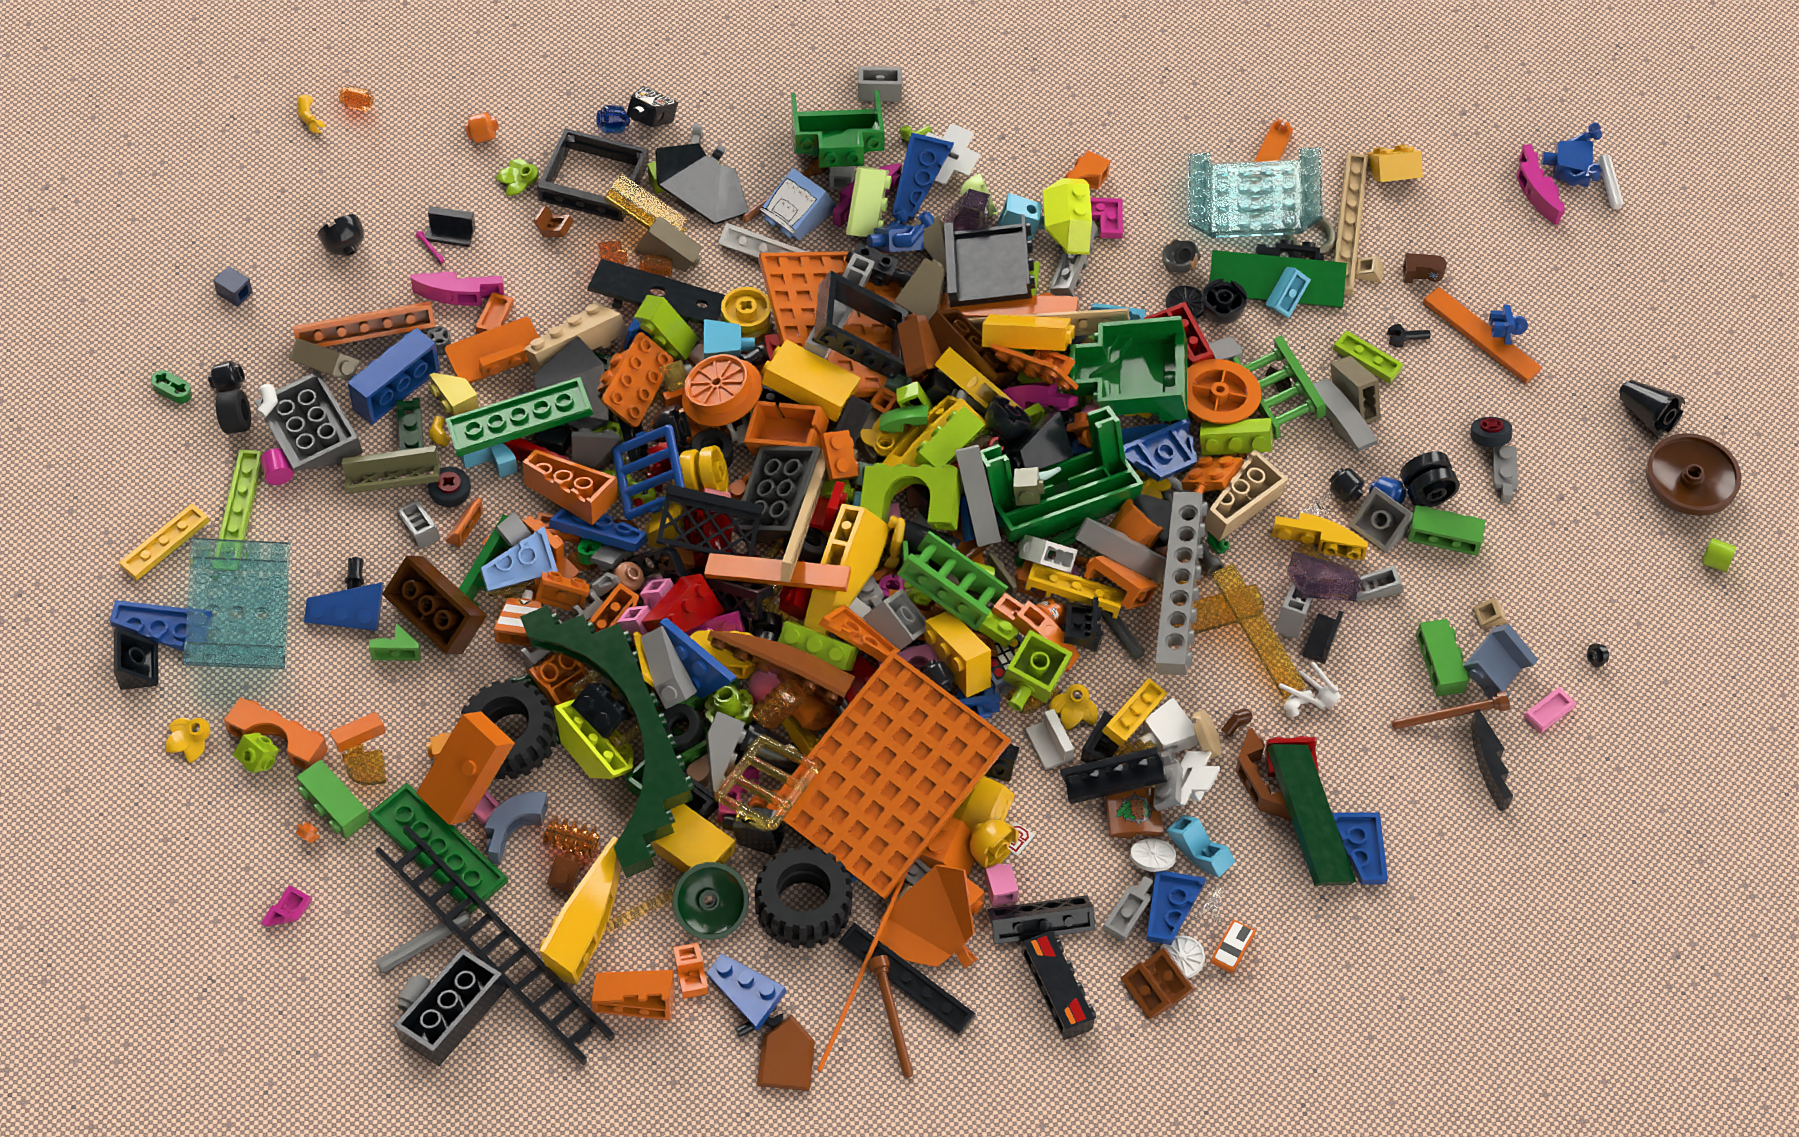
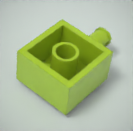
(1036, 669)

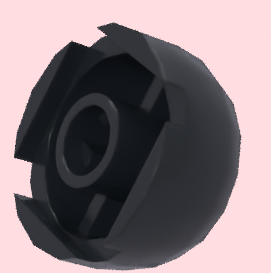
(343, 236)
(1223, 301)
(1006, 420)
(679, 422)

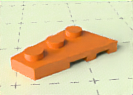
(857, 632)

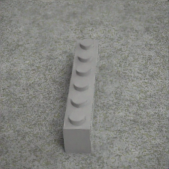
(857, 271)

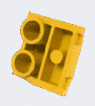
(985, 802)

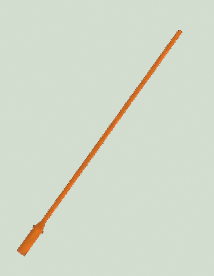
(860, 975)

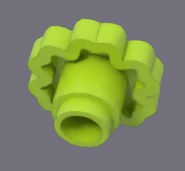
(730, 702)

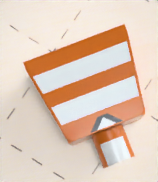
(509, 626)

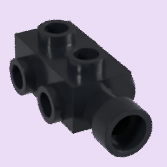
(1293, 251)
(885, 266)

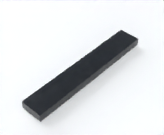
(911, 981)

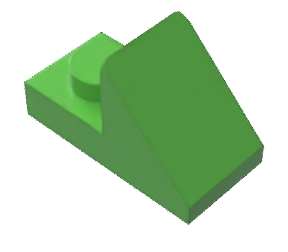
(398, 649)

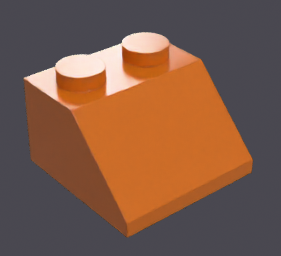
(950, 847)

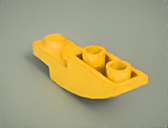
(969, 378)
(1329, 536)

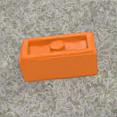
(465, 523)
(357, 732)

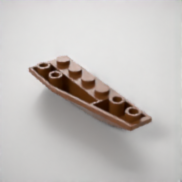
(787, 662)

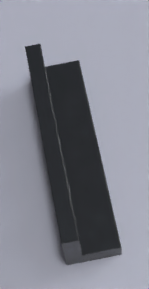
(741, 592)
(1114, 777)
(1036, 918)

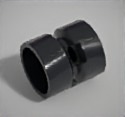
(768, 627)

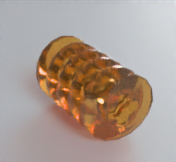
(779, 704)
(572, 837)

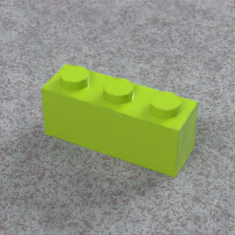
(666, 327)
(957, 433)
(1236, 437)
(820, 645)

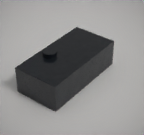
(450, 1007)

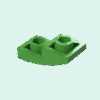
(894, 420)

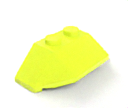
(1069, 214)
(589, 748)

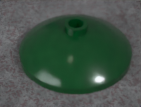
(728, 902)

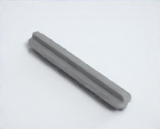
(419, 944)

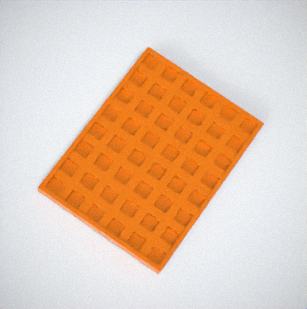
(793, 294)
(892, 774)

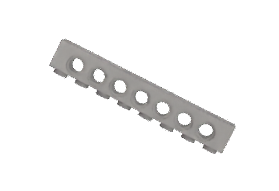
(1167, 659)

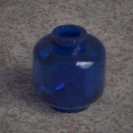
(612, 119)

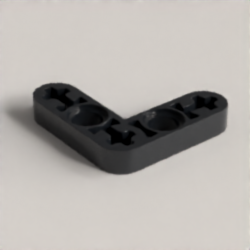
(666, 567)

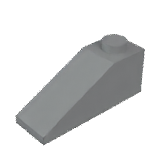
(1293, 614)
(666, 668)

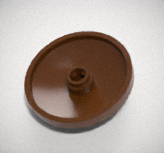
(1693, 474)

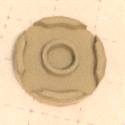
(1207, 733)

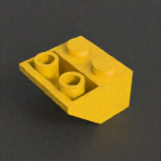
(1396, 163)

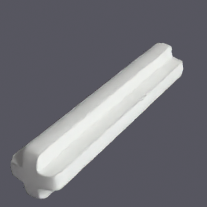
(1610, 182)

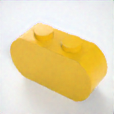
(741, 669)

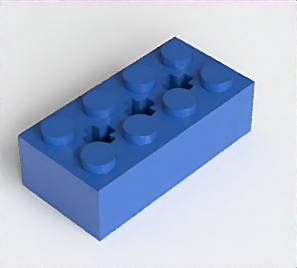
(393, 376)

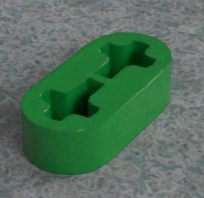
(173, 383)
(586, 549)

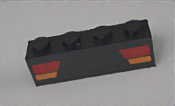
(1058, 985)

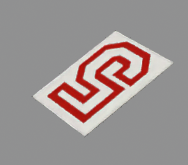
(1024, 838)

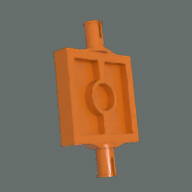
(1212, 473)

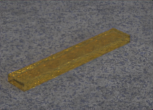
(1257, 629)

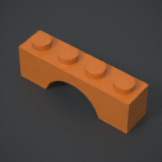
(1091, 168)
(303, 745)

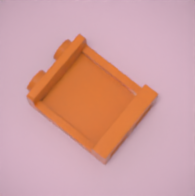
(1138, 587)

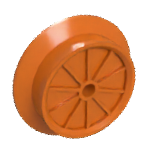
(721, 390)
(1221, 392)

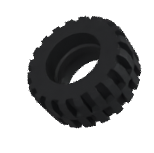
(540, 734)
(803, 867)

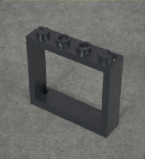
(594, 145)
(868, 303)

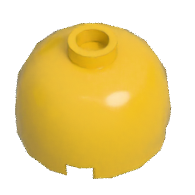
(991, 842)

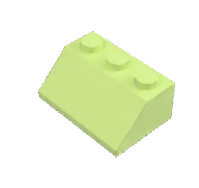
(868, 201)

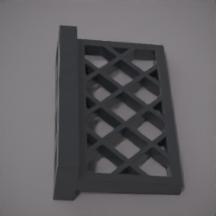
(708, 503)

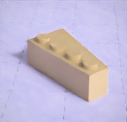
(594, 326)
(1246, 495)

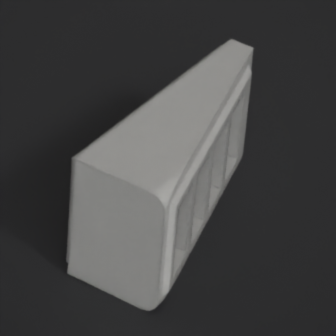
(419, 525)
(1382, 591)

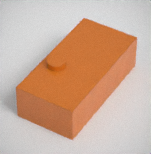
(465, 768)

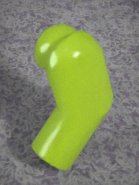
(906, 132)

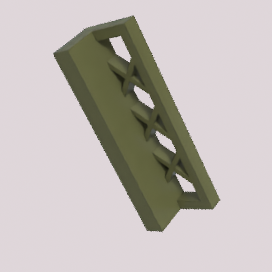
(391, 467)

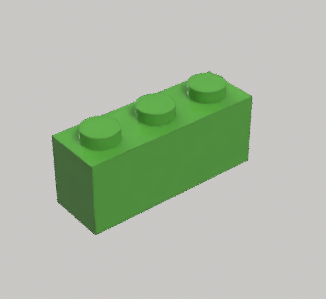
(1446, 530)
(1442, 657)
(332, 799)

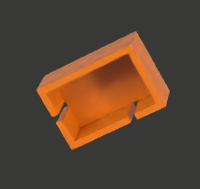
(798, 428)

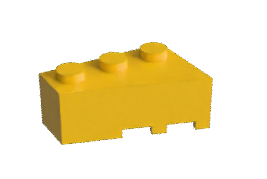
(961, 651)

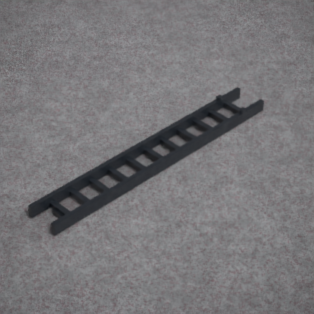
(580, 1035)

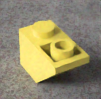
(454, 393)

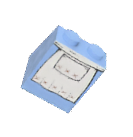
(797, 206)

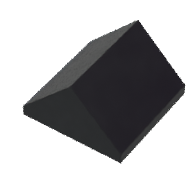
(135, 660)

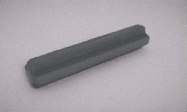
(1124, 635)

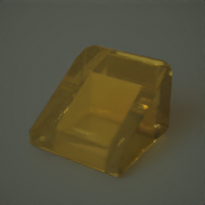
(674, 375)

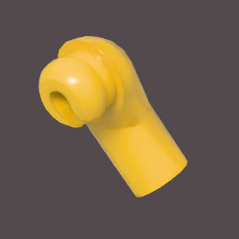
(436, 433)

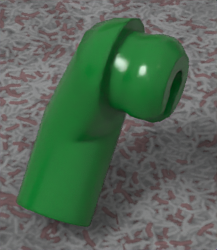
(1218, 546)

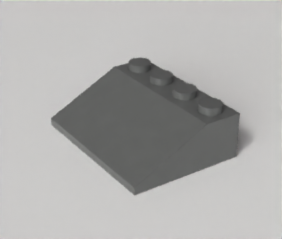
(311, 425)
(780, 485)

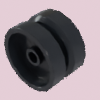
(1429, 479)

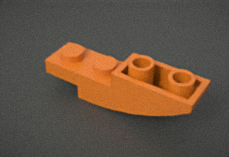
(1030, 617)

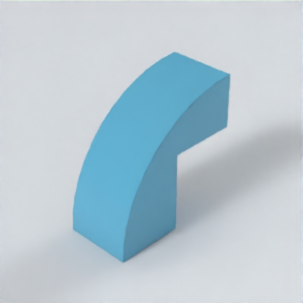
(500, 455)
(1195, 844)

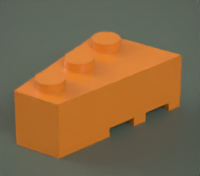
(614, 607)
(634, 994)

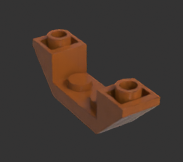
(1249, 774)

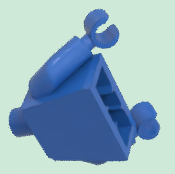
(1574, 158)
(900, 237)

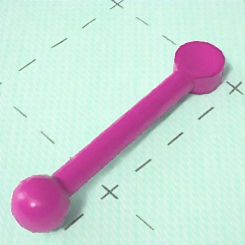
(420, 235)

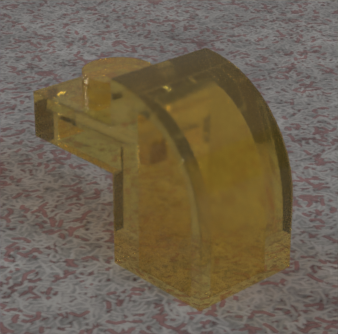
(365, 767)

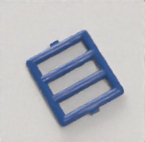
(622, 470)

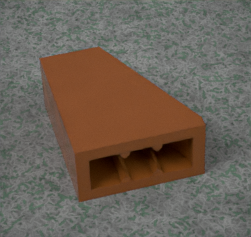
(918, 345)

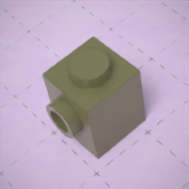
(1028, 486)

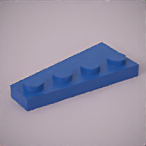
(921, 166)
(603, 530)
(152, 622)

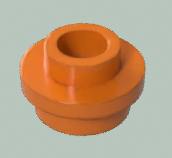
(307, 832)

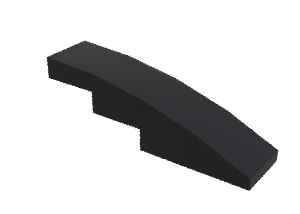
(1488, 755)

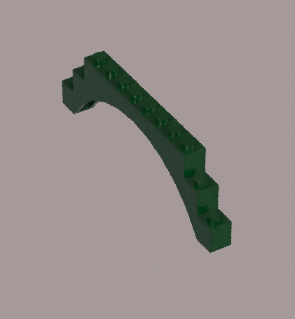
(663, 778)

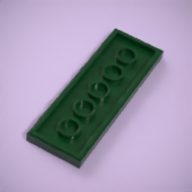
(1311, 815)

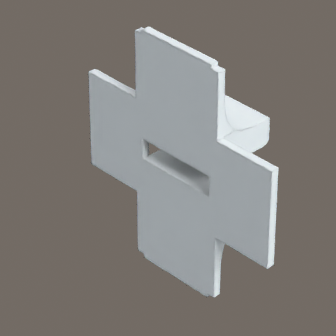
(960, 158)
(1199, 778)

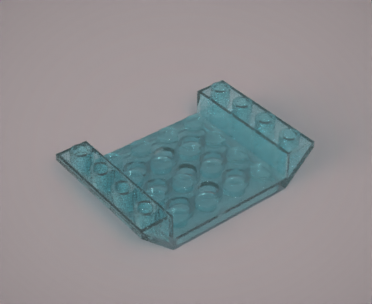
(1223, 193)
(244, 579)

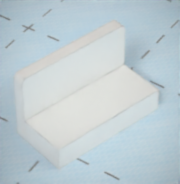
(1050, 741)

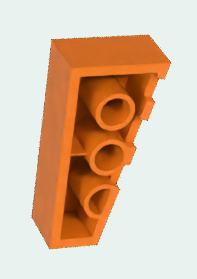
(570, 485)

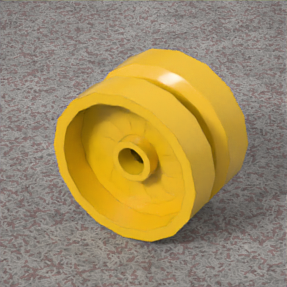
(750, 310)
(704, 469)

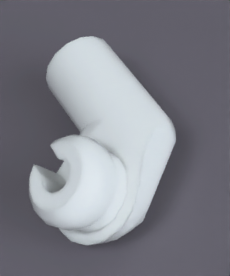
(269, 400)
(1293, 702)

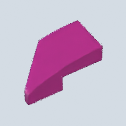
(288, 909)

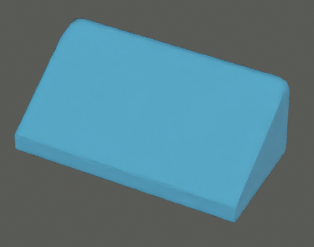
(1288, 291)

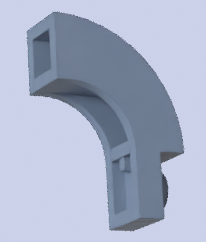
(510, 815)

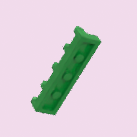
(494, 546)

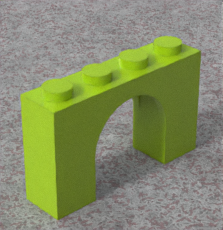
(944, 483)

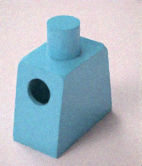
(1017, 205)
(725, 339)

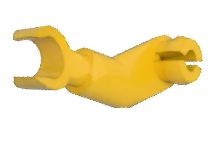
(303, 106)
(896, 543)

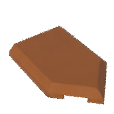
(786, 1057)

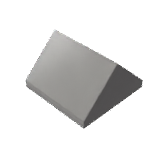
(1382, 520)

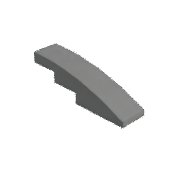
(1345, 417)
(978, 495)
(1122, 549)

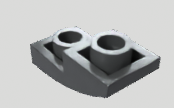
(609, 557)

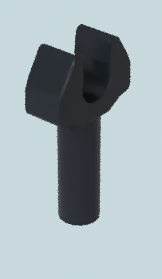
(1404, 335)
(770, 1022)

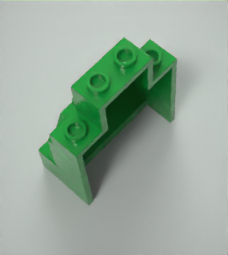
(838, 135)
(1135, 367)

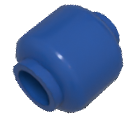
(1391, 487)

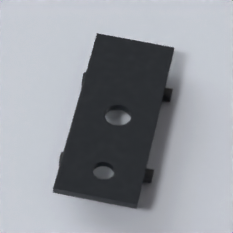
(634, 285)

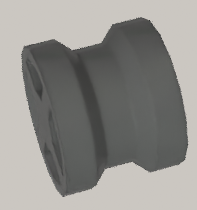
(441, 336)

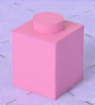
(1001, 884)

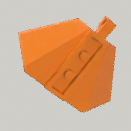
(932, 920)

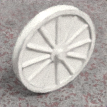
(1153, 854)
(1187, 954)

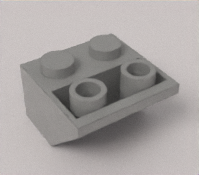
(882, 78)

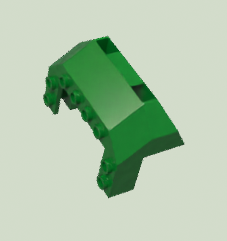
(1085, 487)

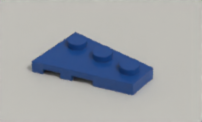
(347, 608)
(1170, 904)

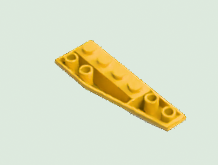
(906, 448)
(854, 542)
(583, 919)

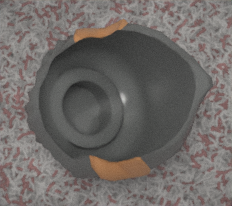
(1180, 256)

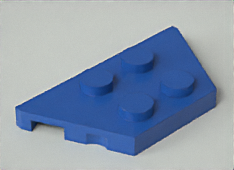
(1163, 451)
(703, 669)

